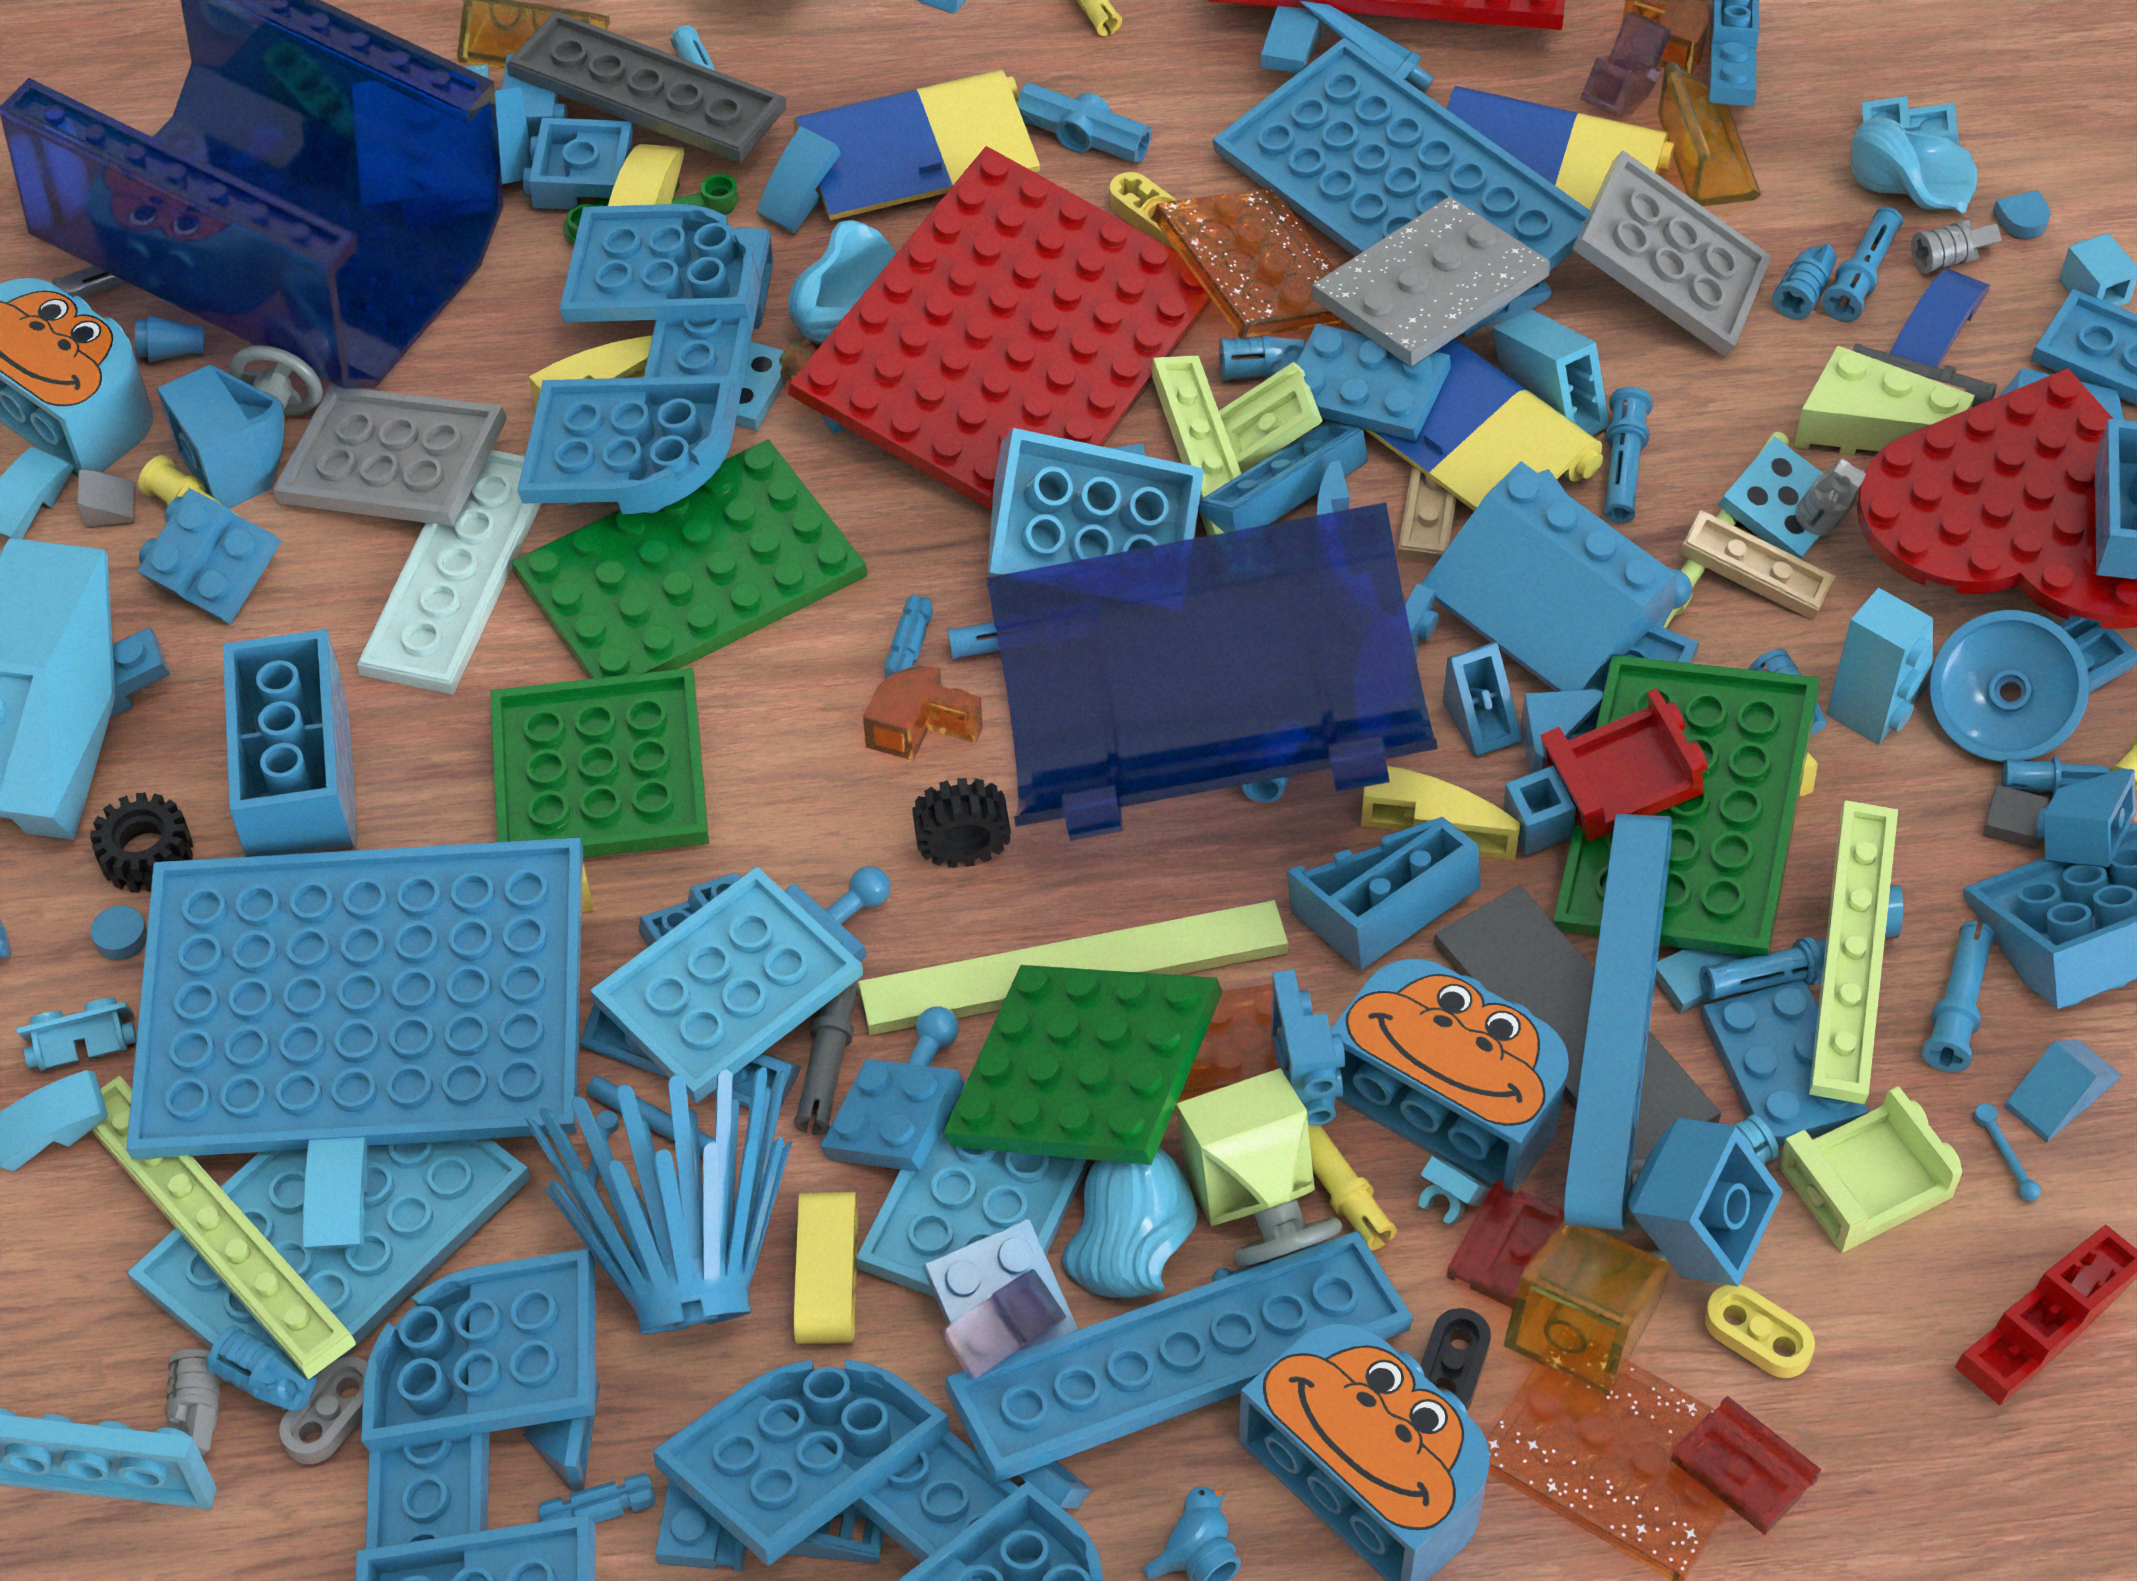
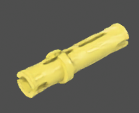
(1348, 1193)

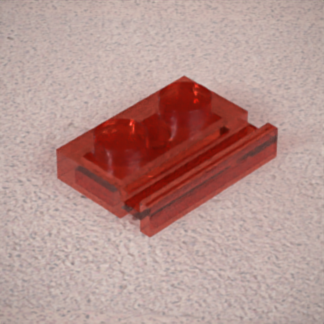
(1503, 1242)
(1745, 1465)

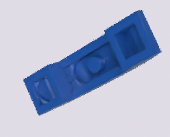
(1939, 317)

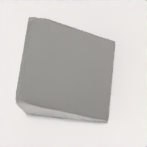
(105, 499)

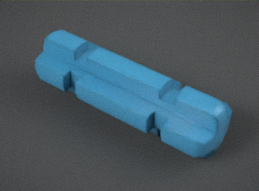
(909, 635)
(602, 1501)

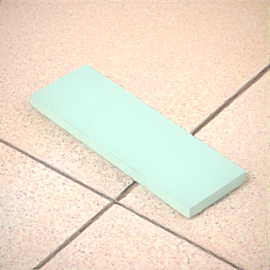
(451, 585)

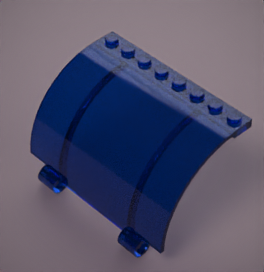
(1208, 667)

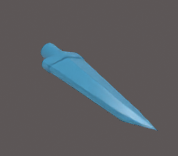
(1376, 45)

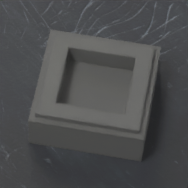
(2014, 816)

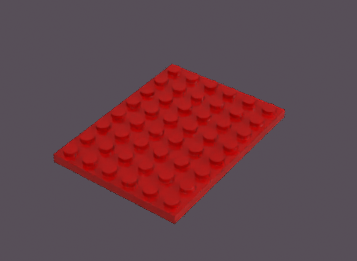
(1002, 319)

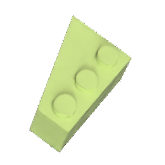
(1872, 404)

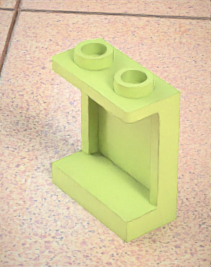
(1872, 1171)

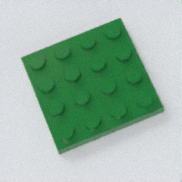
(601, 763)
(1084, 1064)

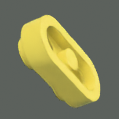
(1761, 1330)

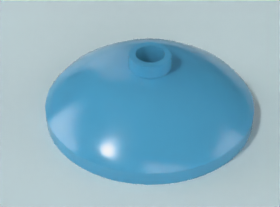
(2003, 652)

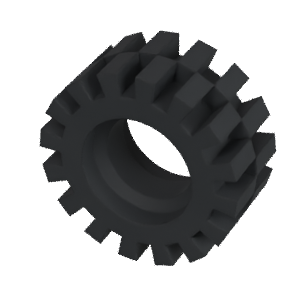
(134, 820)
(961, 822)

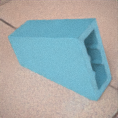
(1554, 366)

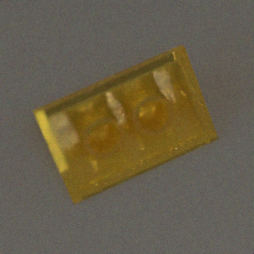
(503, 26)
(1705, 141)

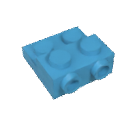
(575, 160)
(207, 555)
(1306, 1048)

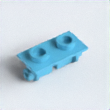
(56, 1035)

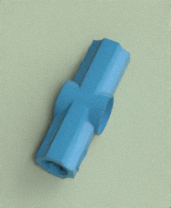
(1084, 123)

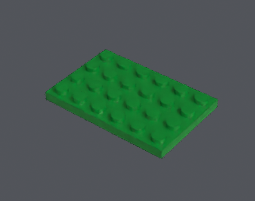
(693, 575)
(1736, 835)

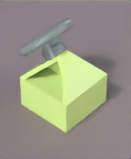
(1253, 1156)

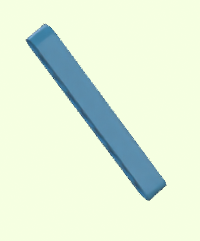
(1618, 1024)

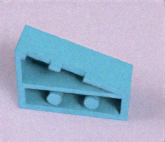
(1882, 666)

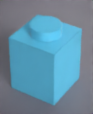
(2100, 270)

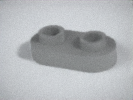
(326, 1412)

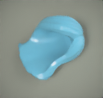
(1923, 166)
(838, 279)
(1130, 1226)

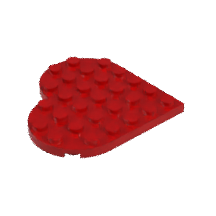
(2001, 502)

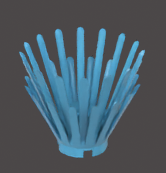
(696, 1254)

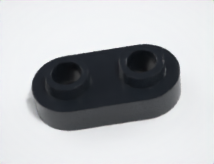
(1452, 1367)

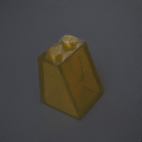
(1585, 1304)

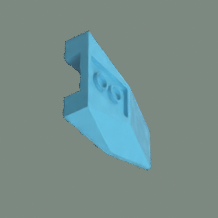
(52, 681)

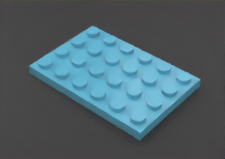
(416, 1215)

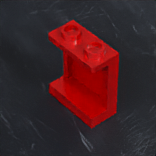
(1627, 766)

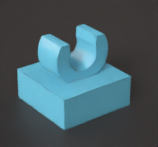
(1455, 1185)

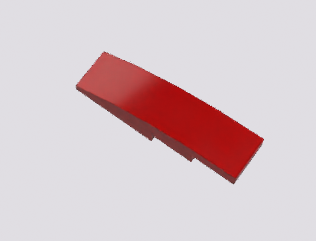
(2051, 1315)

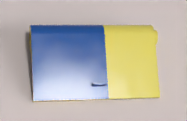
(917, 141)
(1559, 143)
(1486, 427)

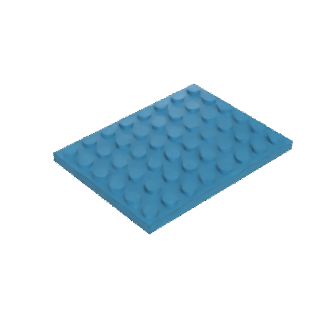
(358, 998)

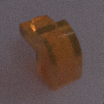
(1688, 25)
(914, 703)

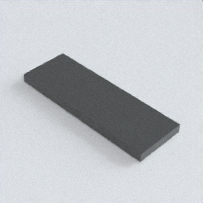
(647, 86)
(1531, 962)

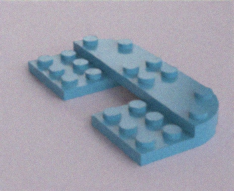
(671, 430)
(468, 1360)
(816, 1440)

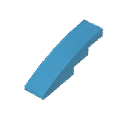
(1291, 39)

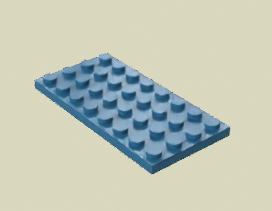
(1373, 152)

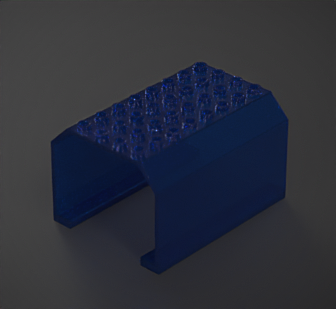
(299, 196)

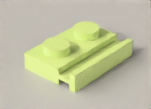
(1270, 416)

